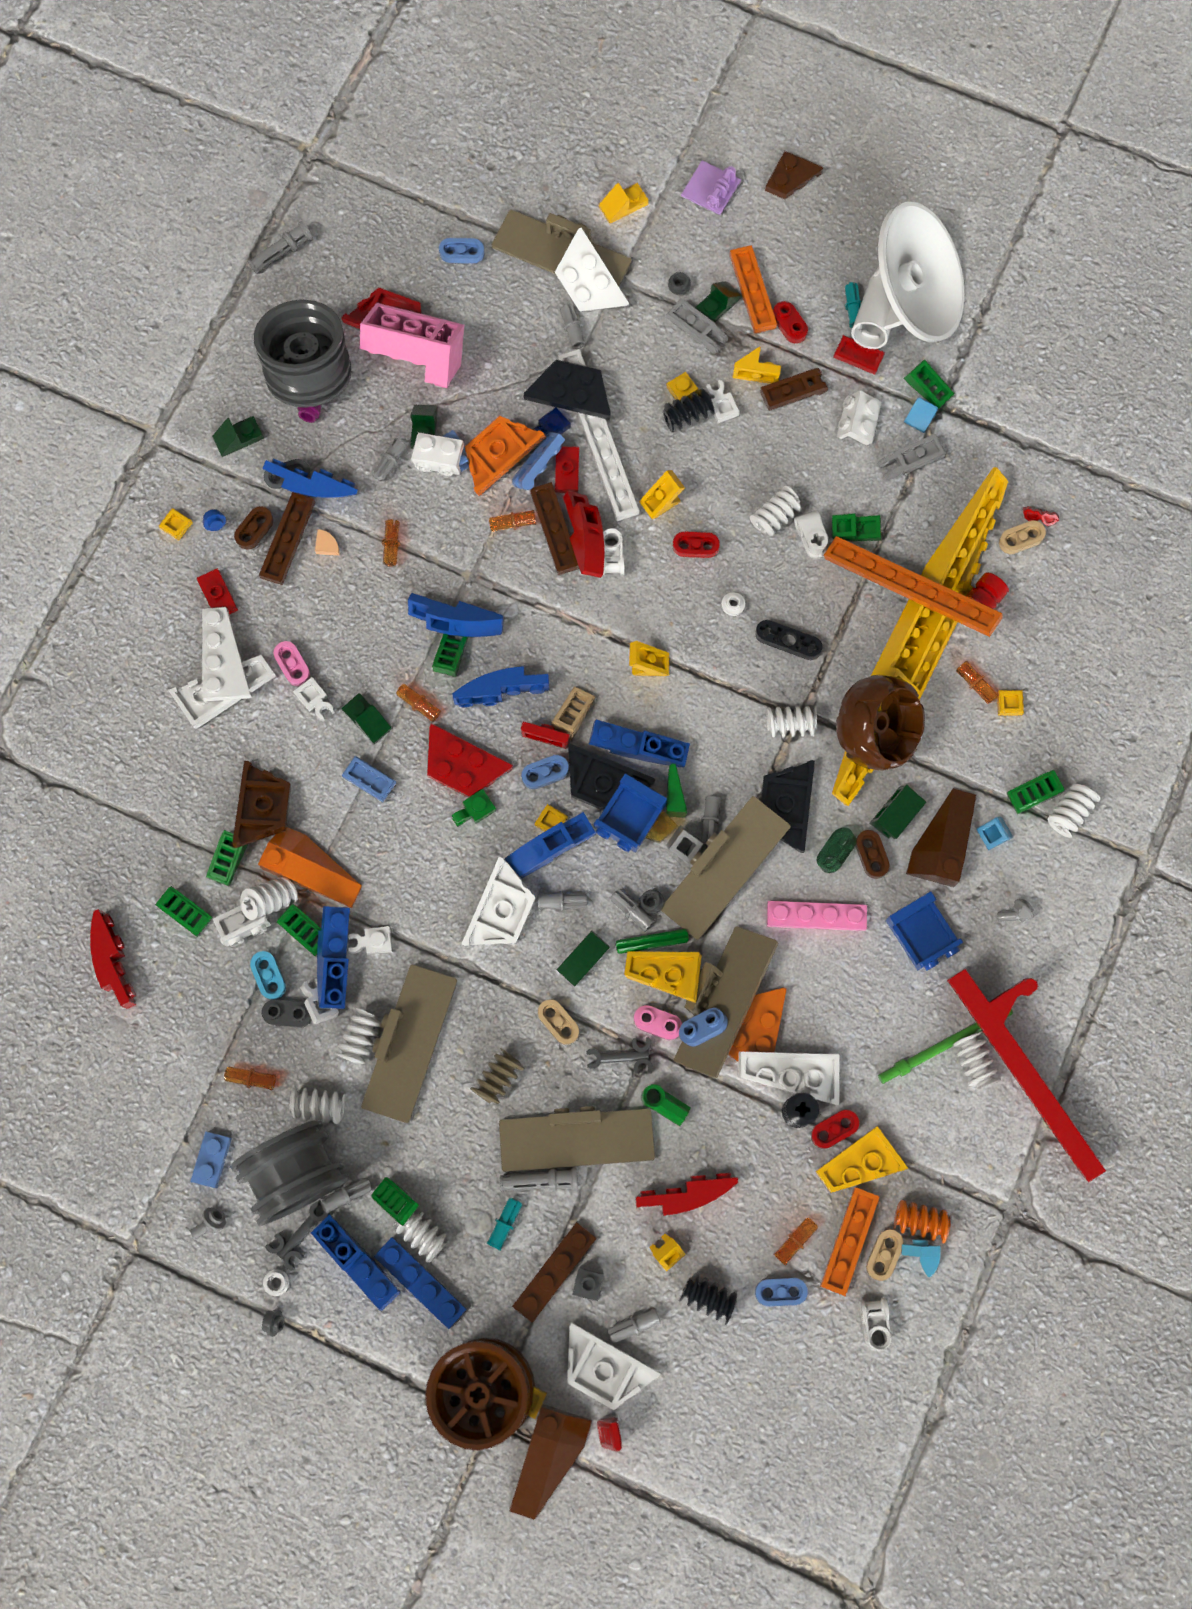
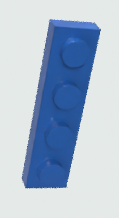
(420, 1283)

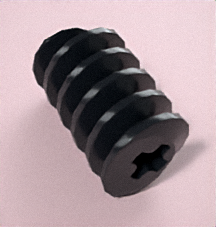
(687, 408)
(806, 1103)
(709, 1297)

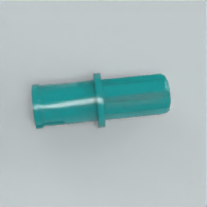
(853, 301)
(504, 1223)

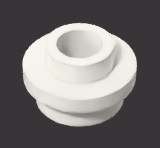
(733, 610)
(268, 1282)

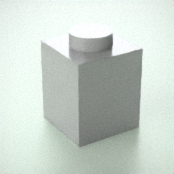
(684, 844)

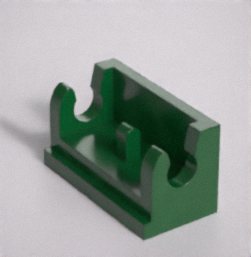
(898, 812)

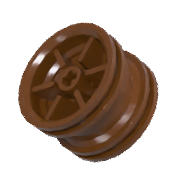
(454, 1421)

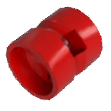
(989, 590)

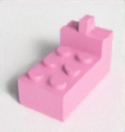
(415, 339)

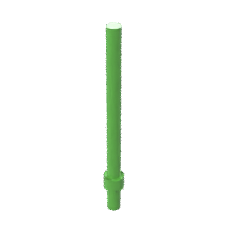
(903, 1066)

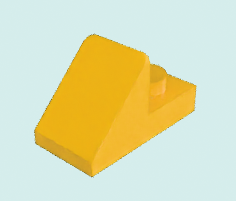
(622, 202)
(750, 369)
(662, 495)
(648, 660)

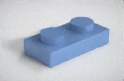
(211, 1159)

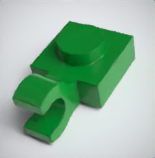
(476, 807)

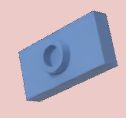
(369, 779)

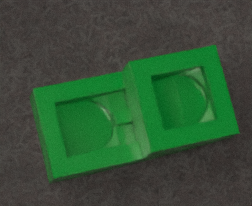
(856, 528)

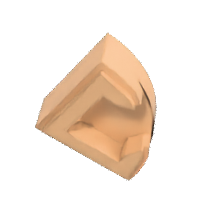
(326, 544)

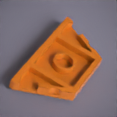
(498, 450)
(760, 1024)

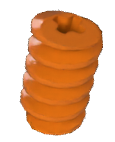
(922, 1220)

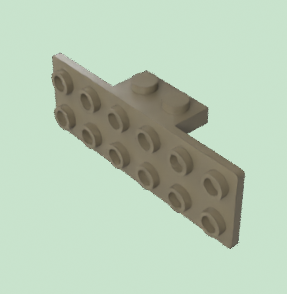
(547, 242)
(724, 867)
(731, 990)
(408, 1043)
(576, 1139)

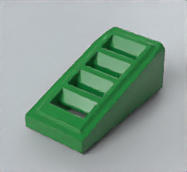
(924, 390)
(444, 668)
(1054, 782)
(675, 799)
(219, 855)
(166, 899)
(285, 919)
(392, 1199)

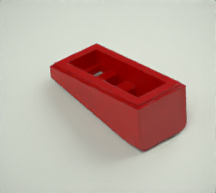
(609, 1434)

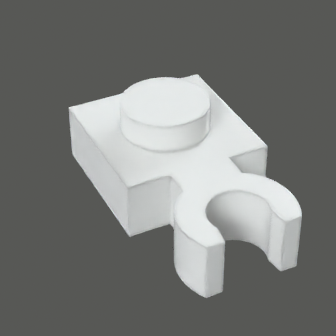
(724, 404)
(312, 697)
(375, 941)
(317, 1014)

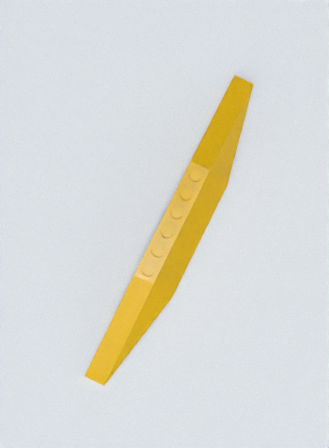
(924, 633)

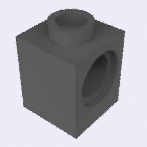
(588, 1284)

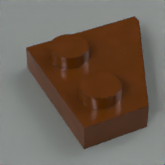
(791, 174)

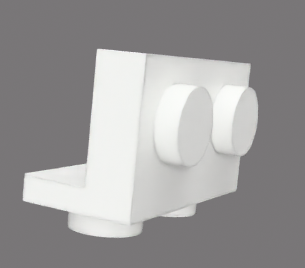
(859, 417)
(437, 454)
(235, 927)

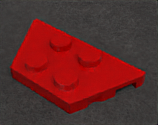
(382, 297)
(461, 764)

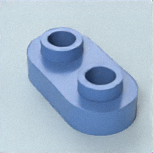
(462, 248)
(544, 771)
(702, 1028)
(780, 1292)

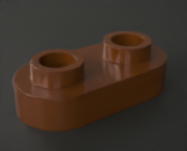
(252, 528)
(871, 855)

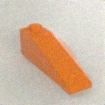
(307, 865)

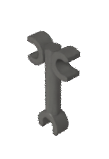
(640, 1055)
(285, 1249)

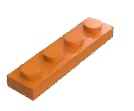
(753, 289)
(849, 1241)

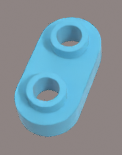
(268, 976)

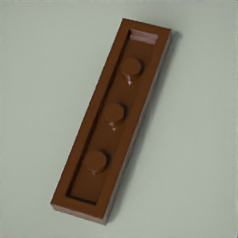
(554, 528)
(287, 538)
(554, 1272)

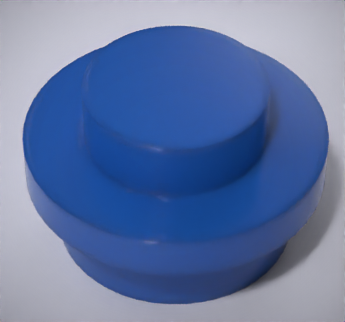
(213, 520)

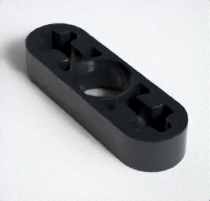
(784, 630)

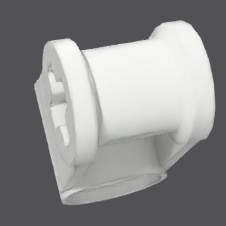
(812, 534)
(613, 554)
(875, 1321)

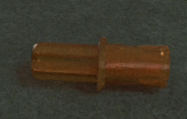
(512, 520)
(391, 543)
(977, 682)
(418, 702)
(250, 1078)
(796, 1241)

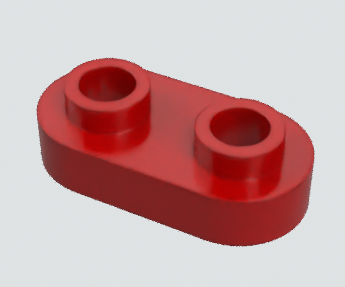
(788, 321)
(695, 544)
(834, 1129)

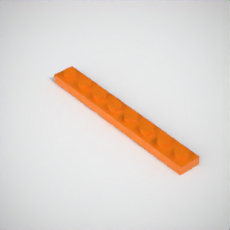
(913, 586)

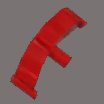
(1035, 514)

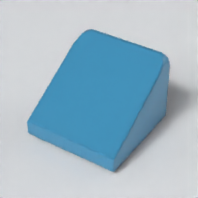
(921, 415)
(994, 833)

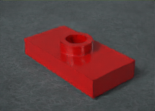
(858, 356)
(567, 470)
(216, 591)
(545, 734)

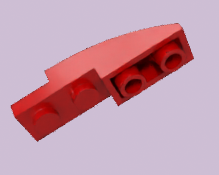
(587, 535)
(105, 951)
(698, 1193)

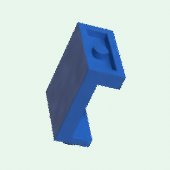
(630, 814)
(923, 932)

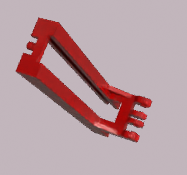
(991, 1018)

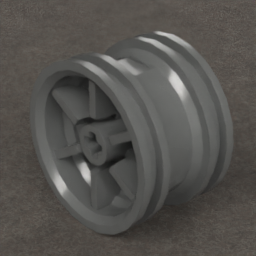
(303, 353)
(289, 1172)

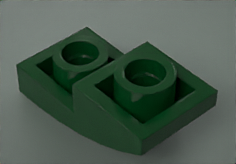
(583, 958)

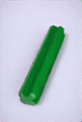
(652, 941)

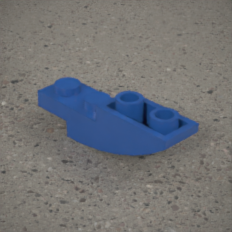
(320, 485)
(461, 620)
(489, 687)
(639, 745)
(550, 844)
(331, 957)
(355, 1262)

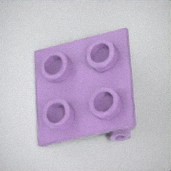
(711, 187)

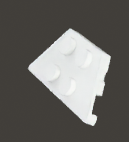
(588, 277)
(501, 908)
(604, 1370)

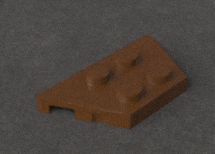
(261, 806)

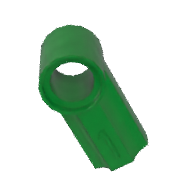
(667, 1106)

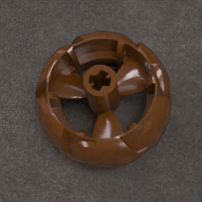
(897, 730)

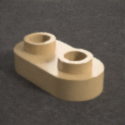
(1020, 537)
(558, 1022)
(885, 1255)

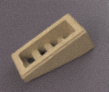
(567, 725)

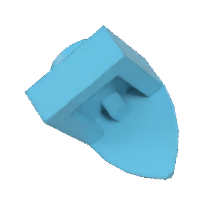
(928, 1254)

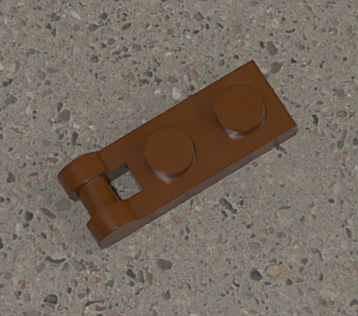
(793, 389)

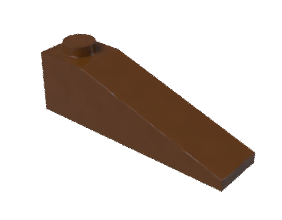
(944, 843)
(551, 1453)

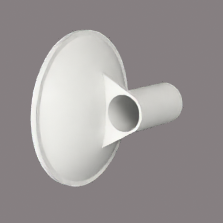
(915, 281)

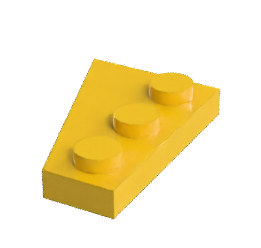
(666, 971)
(861, 1162)

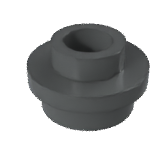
(679, 277)
(647, 897)
(273, 1322)

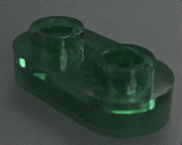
(835, 850)

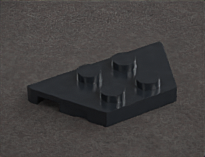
(572, 389)
(597, 778)
(789, 797)

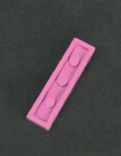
(817, 915)

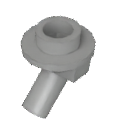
(1022, 911)
(213, 1222)

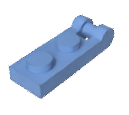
(538, 461)

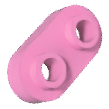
(292, 664)
(658, 1021)

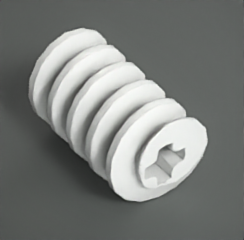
(776, 511)
(791, 721)
(1071, 808)
(268, 897)
(359, 1038)
(976, 1061)
(317, 1106)
(422, 1236)

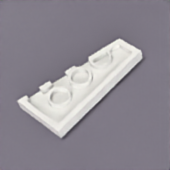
(221, 660)
(199, 712)
(794, 1073)

